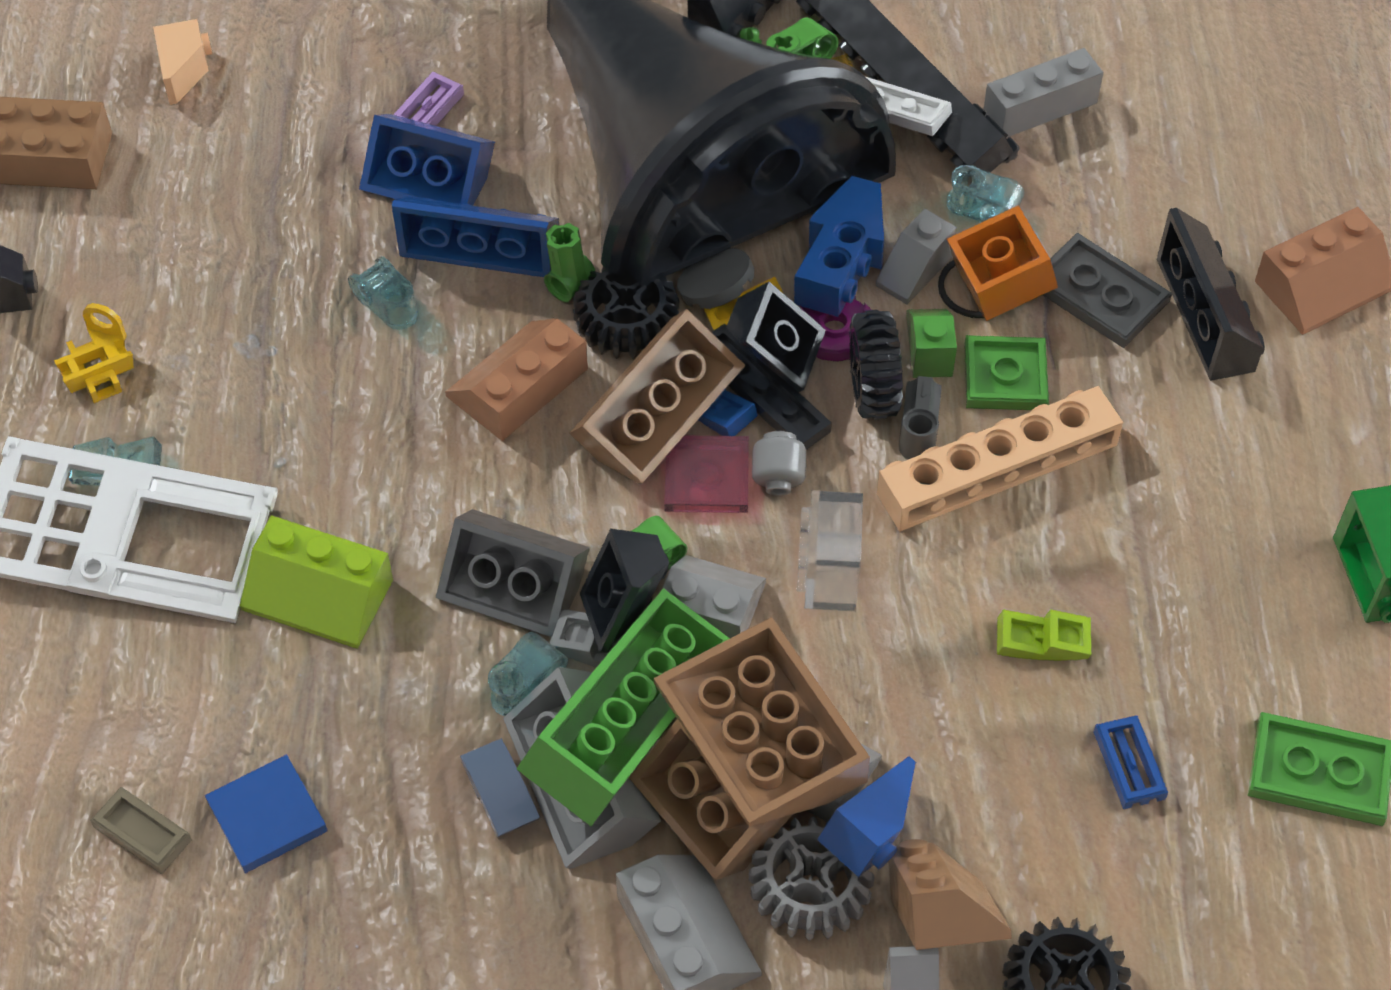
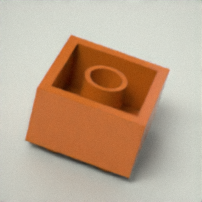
(1002, 263)

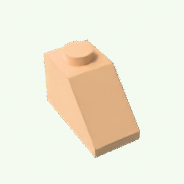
(181, 56)

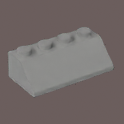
(622, 821)

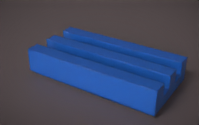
(1140, 794)

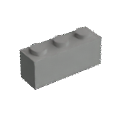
(1044, 92)

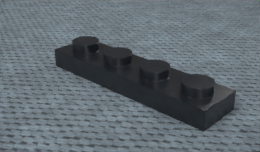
(773, 397)

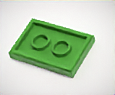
(1321, 769)

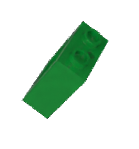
(1365, 550)

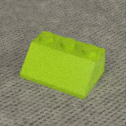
(315, 581)

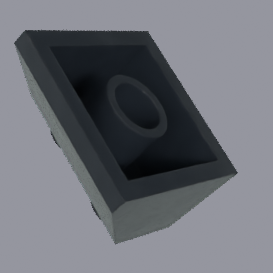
(777, 333)
(622, 583)

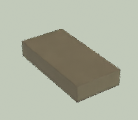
(141, 830)

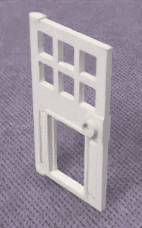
(103, 545)

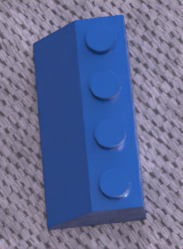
(472, 235)

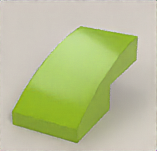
(1051, 638)

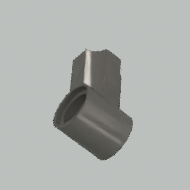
(920, 416)

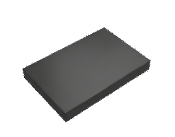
(1104, 290)

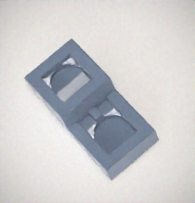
(499, 787)

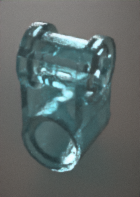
(985, 195)
(386, 294)
(522, 671)

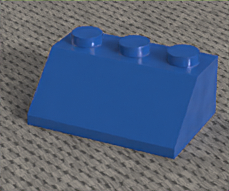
(424, 161)

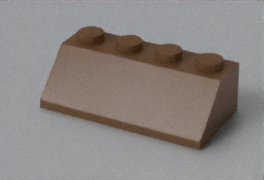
(658, 398)

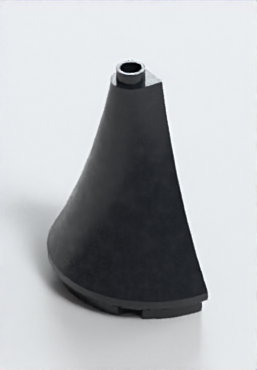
(708, 131)

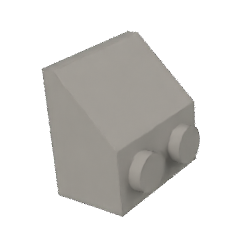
(716, 593)

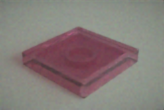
(707, 475)

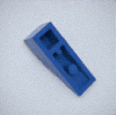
(868, 823)

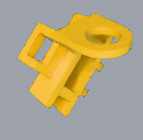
(107, 345)

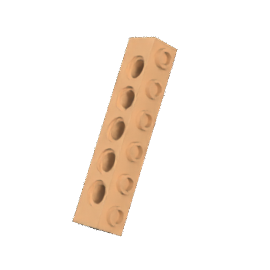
(1092, 431)

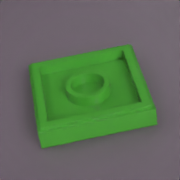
(1005, 372)

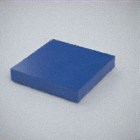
(266, 813)

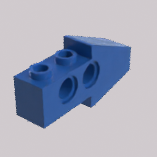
(843, 245)

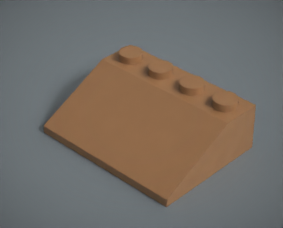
(765, 725)

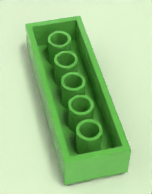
(617, 710)

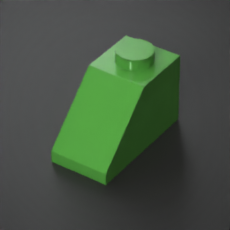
(931, 342)

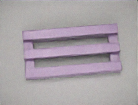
(434, 106)

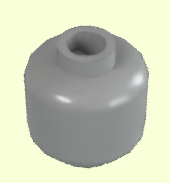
(779, 462)

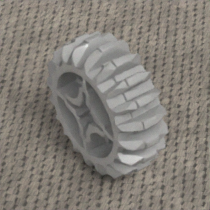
(785, 899)

